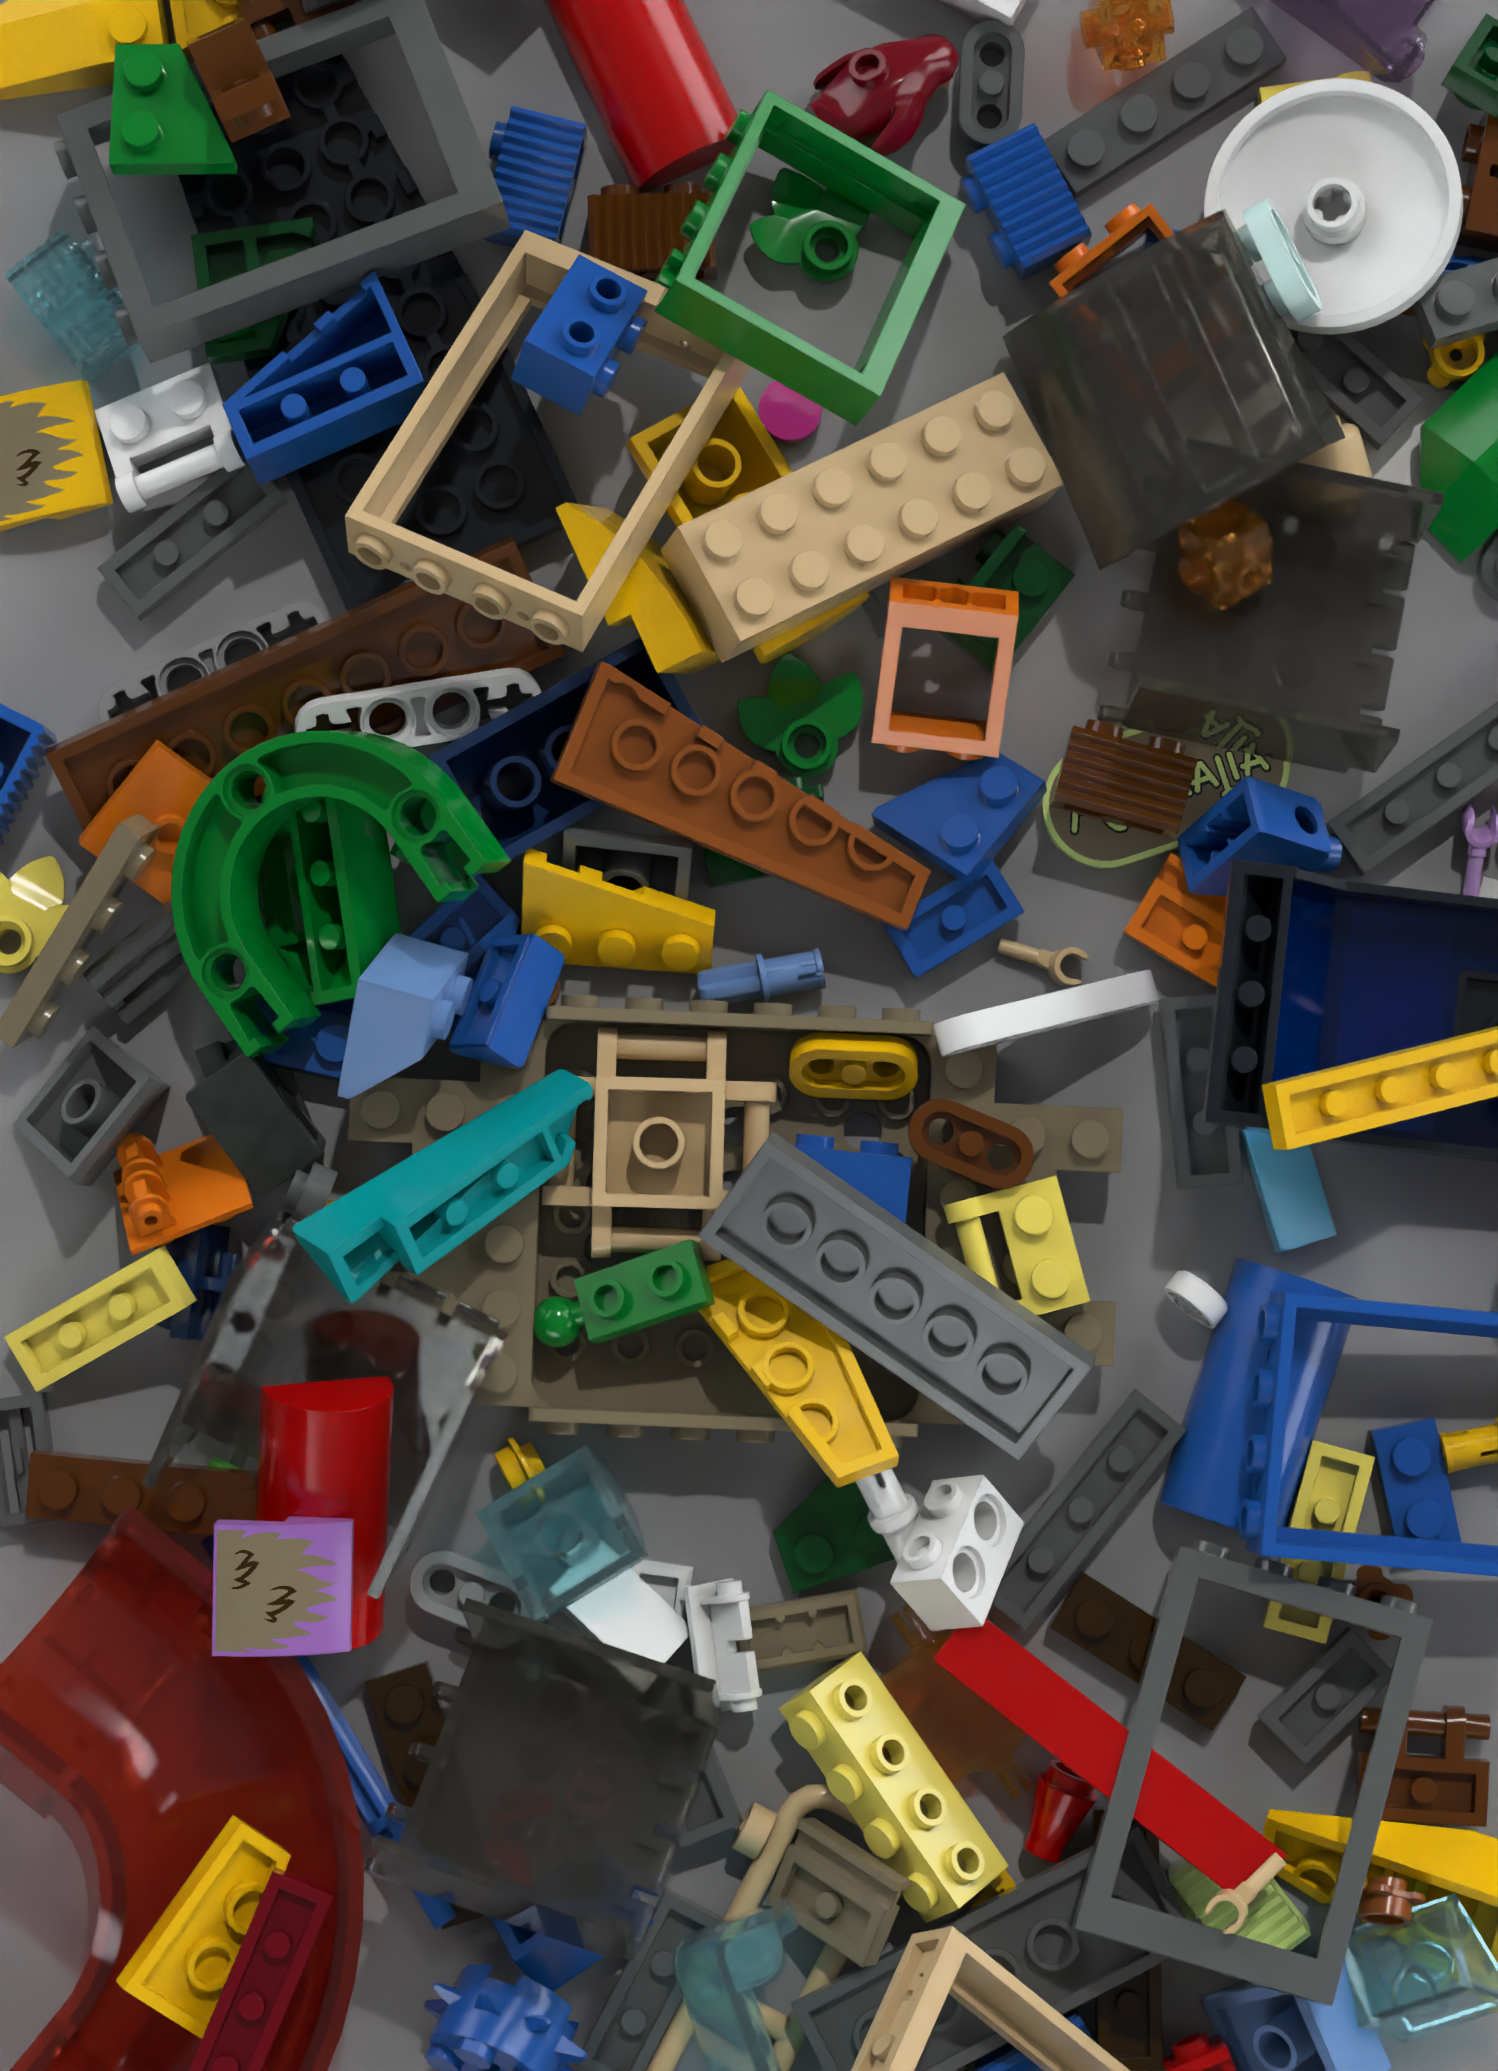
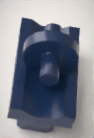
(206, 1270)

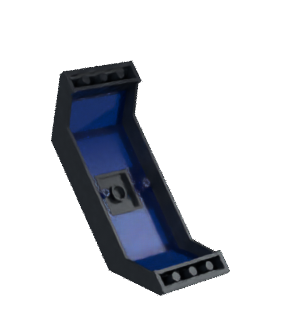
(1342, 975)

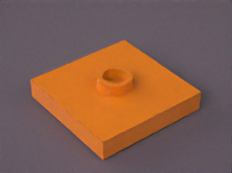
(163, 791)

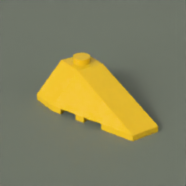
(70, 42)
(1426, 1857)

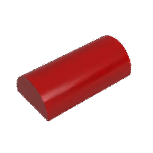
(648, 84)
(331, 1458)

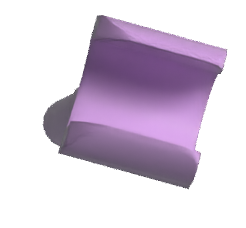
(1479, 841)

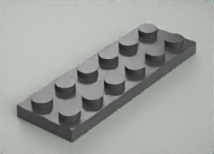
(896, 1296)
(1024, 1933)

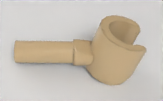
(1043, 958)
(1247, 1891)

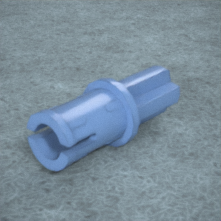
(762, 978)

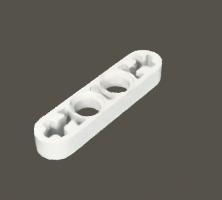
(418, 701)
(1045, 1013)

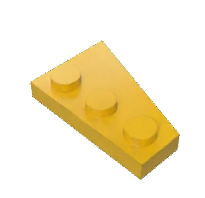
(613, 925)
(201, 1931)

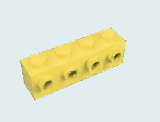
(893, 1787)

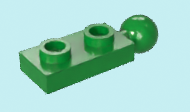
(628, 1297)

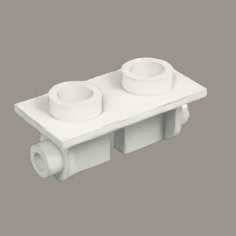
(716, 1619)

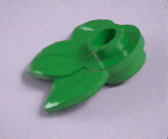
(803, 220)
(802, 707)

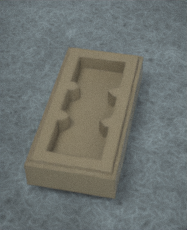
(806, 1630)

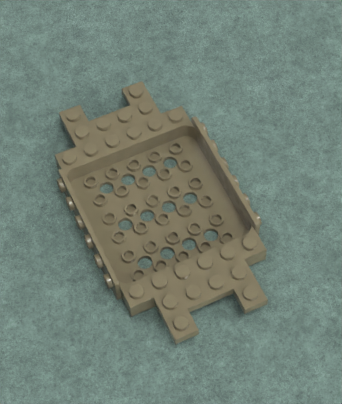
(680, 1368)

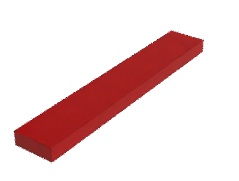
(1092, 1747)

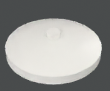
(1358, 188)

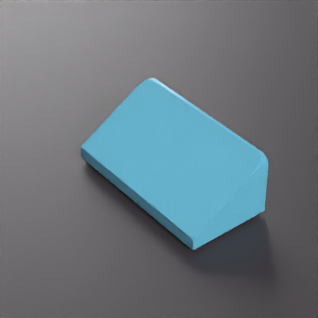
(1288, 1192)

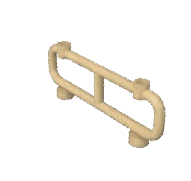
(765, 1839)

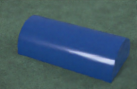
(1208, 1461)

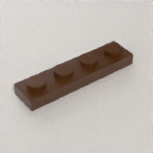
(102, 1487)

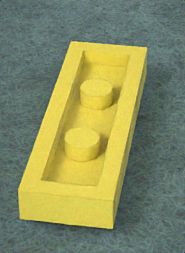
(100, 1318)
(1330, 1500)

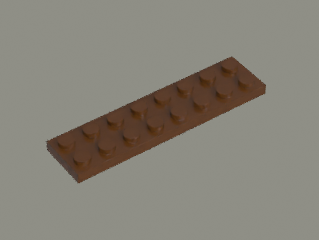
(373, 646)

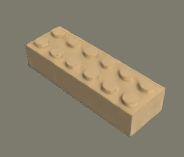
(861, 516)

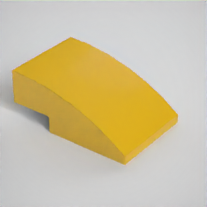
(648, 596)

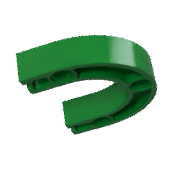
(230, 831)

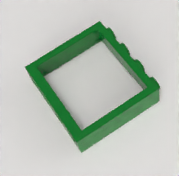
(859, 177)

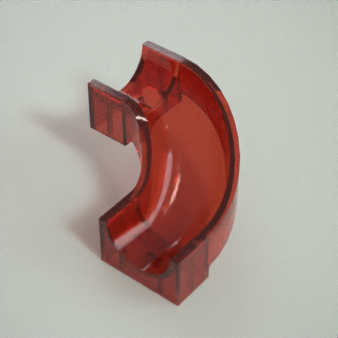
(142, 1760)

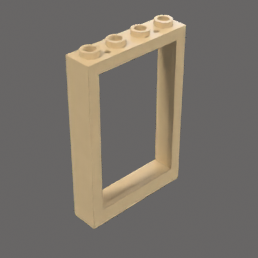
(525, 281)
(951, 1964)

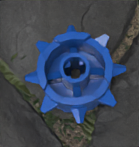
(500, 2026)

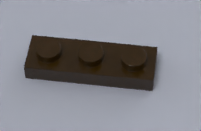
(1121, 1638)

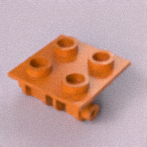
(175, 1190)

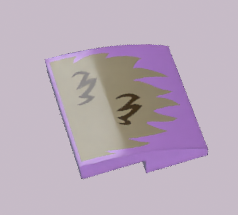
(282, 1587)

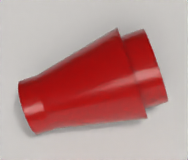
(1057, 1810)

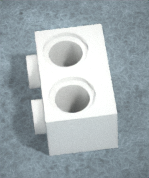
(957, 1553)

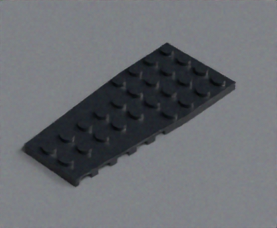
(343, 171)

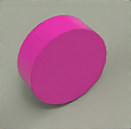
(788, 414)

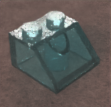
(564, 1532)

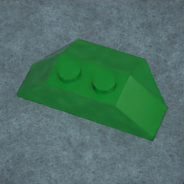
(1462, 461)
(329, 896)

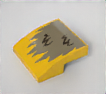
(50, 455)

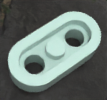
(1269, 240)

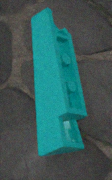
(446, 1189)

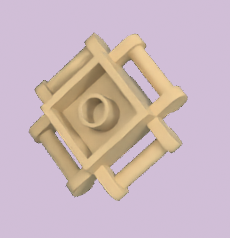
(659, 1139)

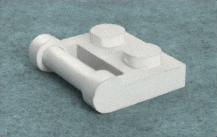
(163, 422)

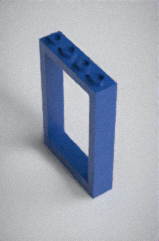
(1266, 1448)

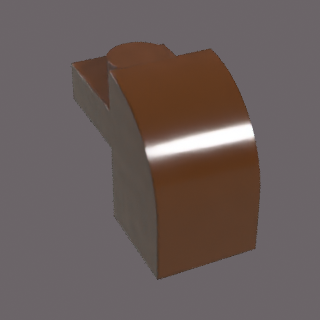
(238, 79)

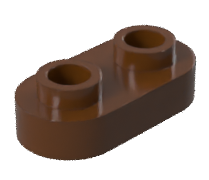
(970, 1142)

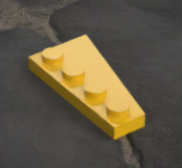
(802, 1373)

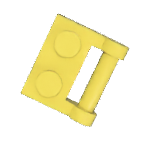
(1036, 1240)

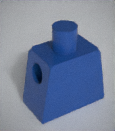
(1256, 825)

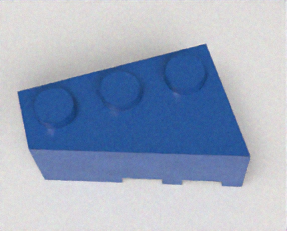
(328, 390)

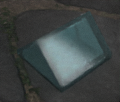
(1421, 1973)

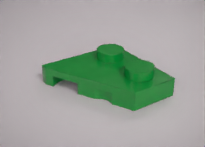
(162, 116)

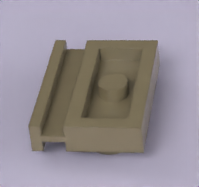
(839, 1891)

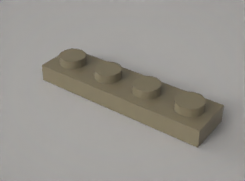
(90, 911)

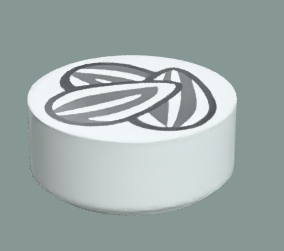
(1196, 1298)

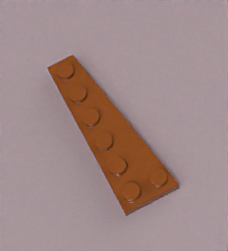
(687, 780)

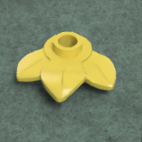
(32, 907)

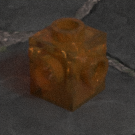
(1127, 31)
(1226, 553)

